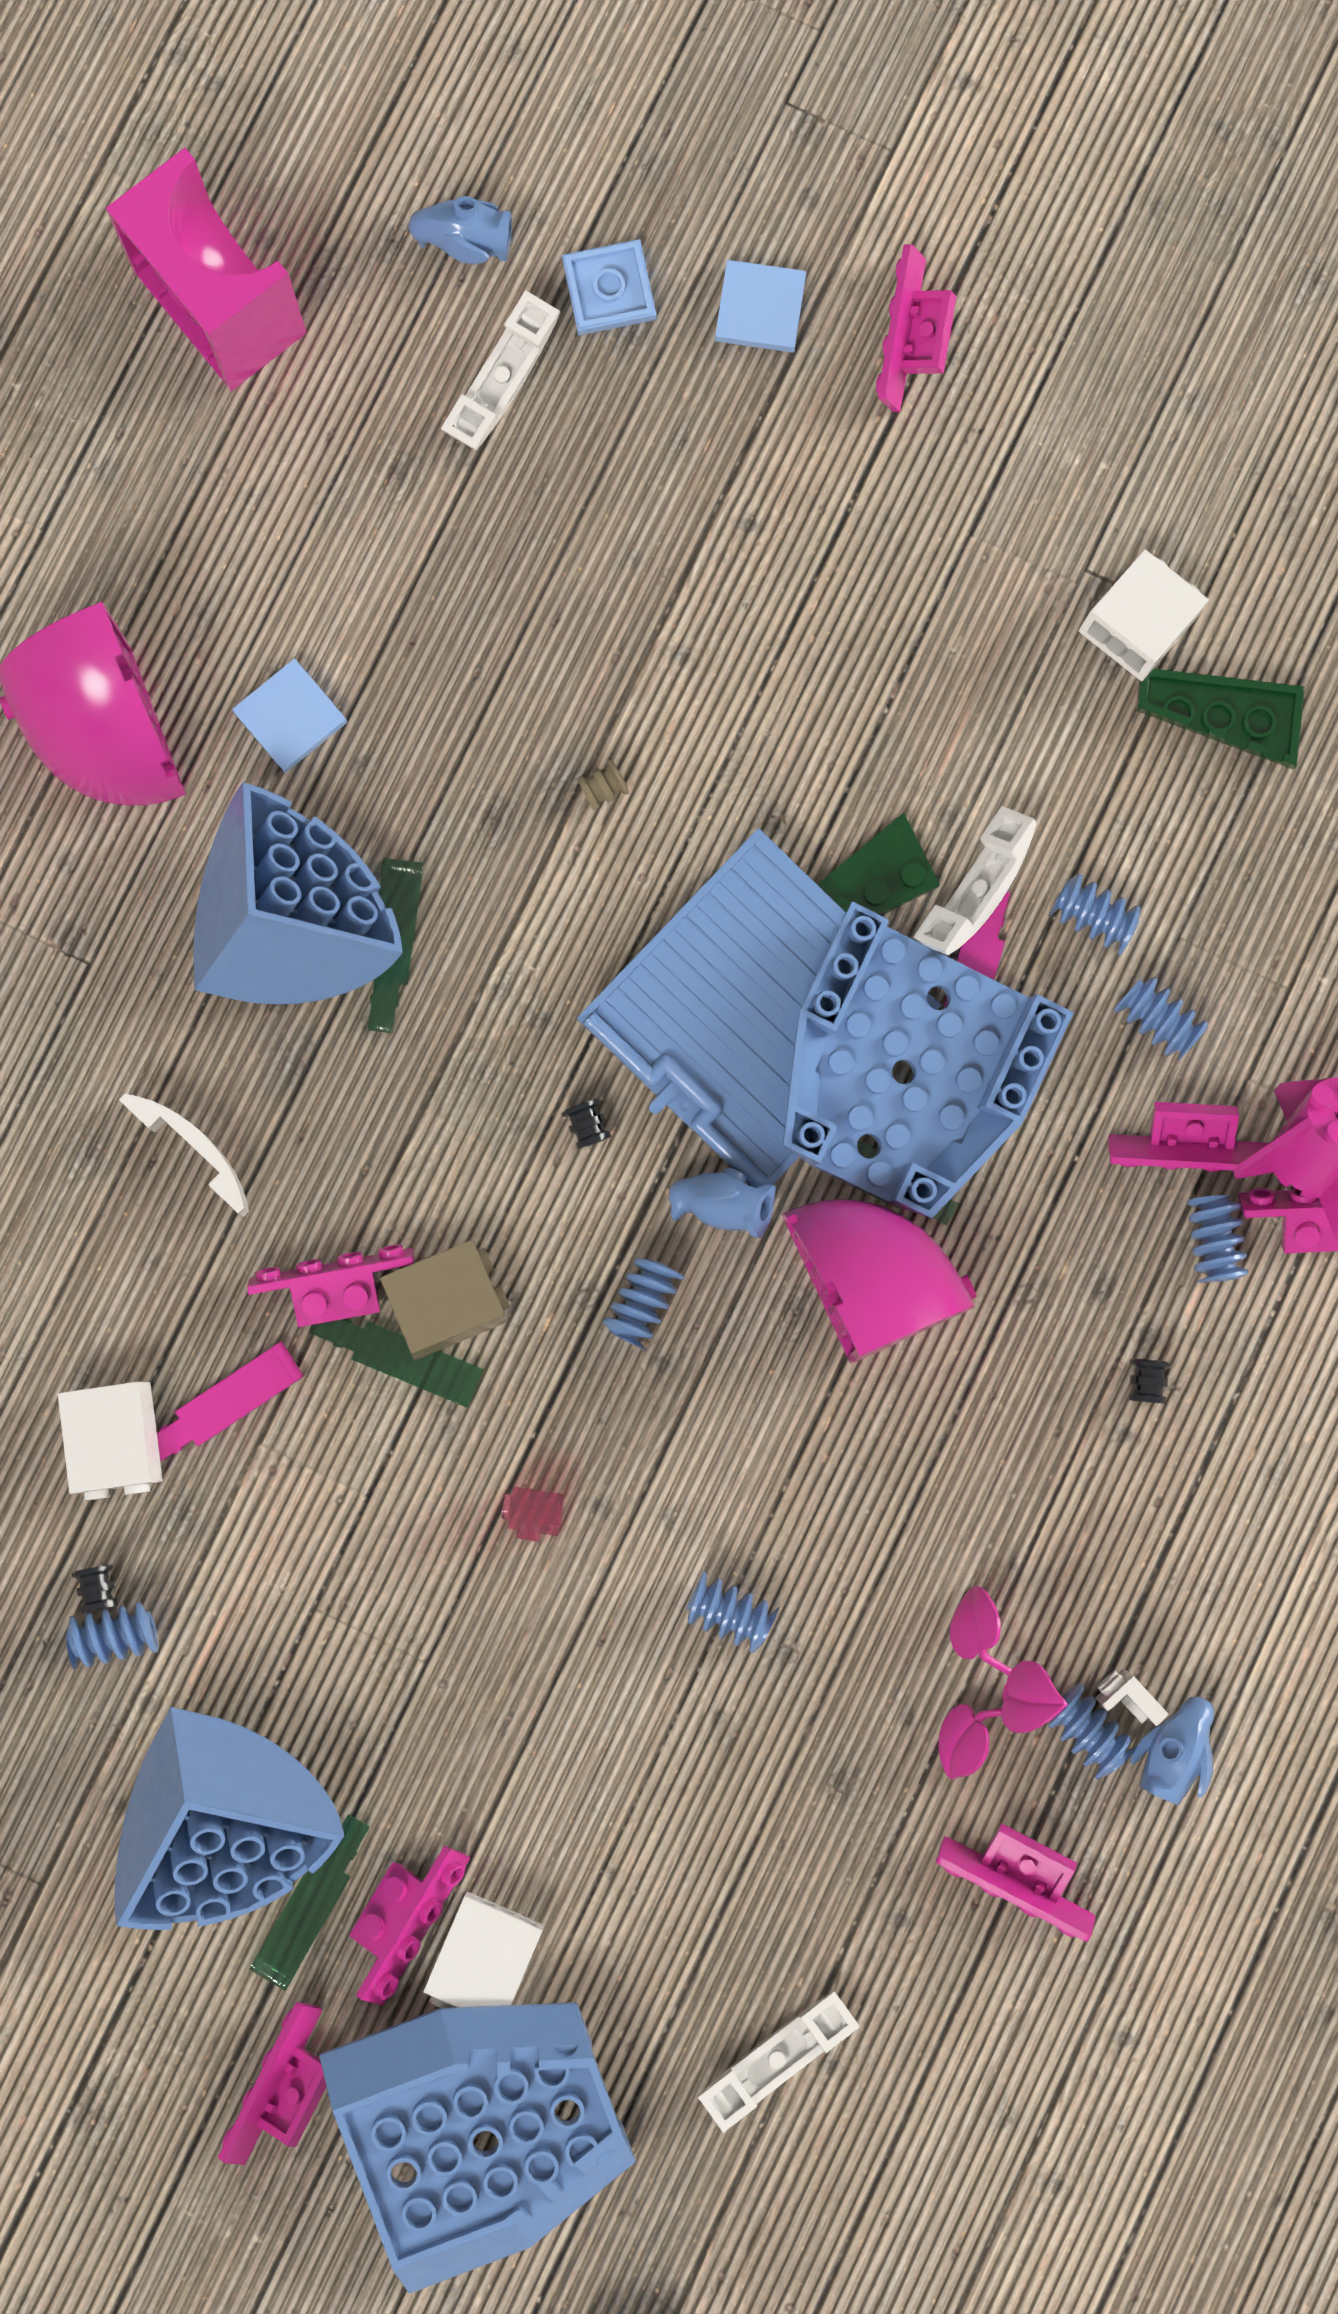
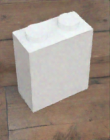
(1143, 615)
(110, 1439)
(482, 1956)

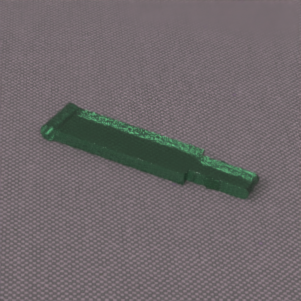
(400, 891)
(390, 1355)
(308, 1910)

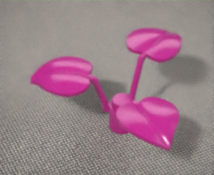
(1027, 1696)

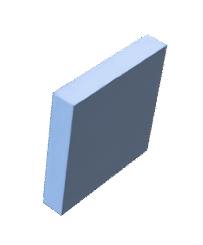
(609, 287)
(760, 306)
(289, 715)

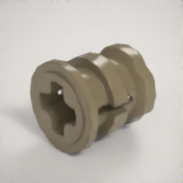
(603, 784)

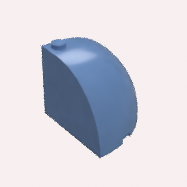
(287, 909)
(217, 1825)

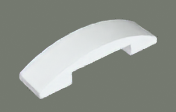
(503, 372)
(984, 885)
(226, 1182)
(777, 2060)

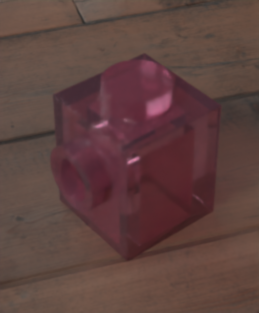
(533, 1513)

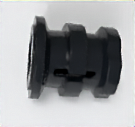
(587, 1123)
(1149, 1380)
(95, 1588)

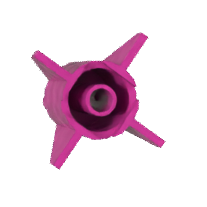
(1306, 1145)

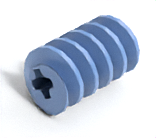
(1097, 912)
(1161, 1017)
(1217, 1238)
(642, 1301)
(730, 1613)
(111, 1636)
(1091, 1733)

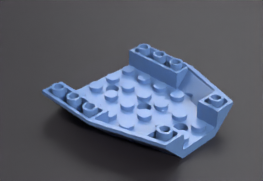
(969, 1062)
(439, 2082)

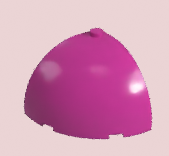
(89, 711)
(875, 1273)

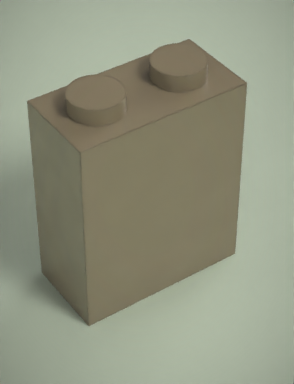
(445, 1299)

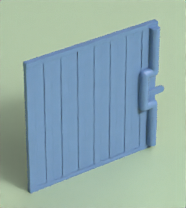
(717, 1004)

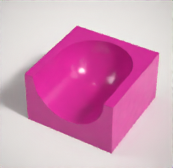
(201, 273)

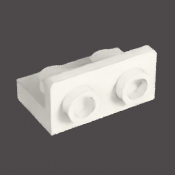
(1136, 1697)

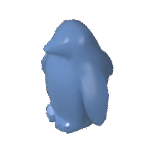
(464, 229)
(724, 1201)
(1178, 1752)

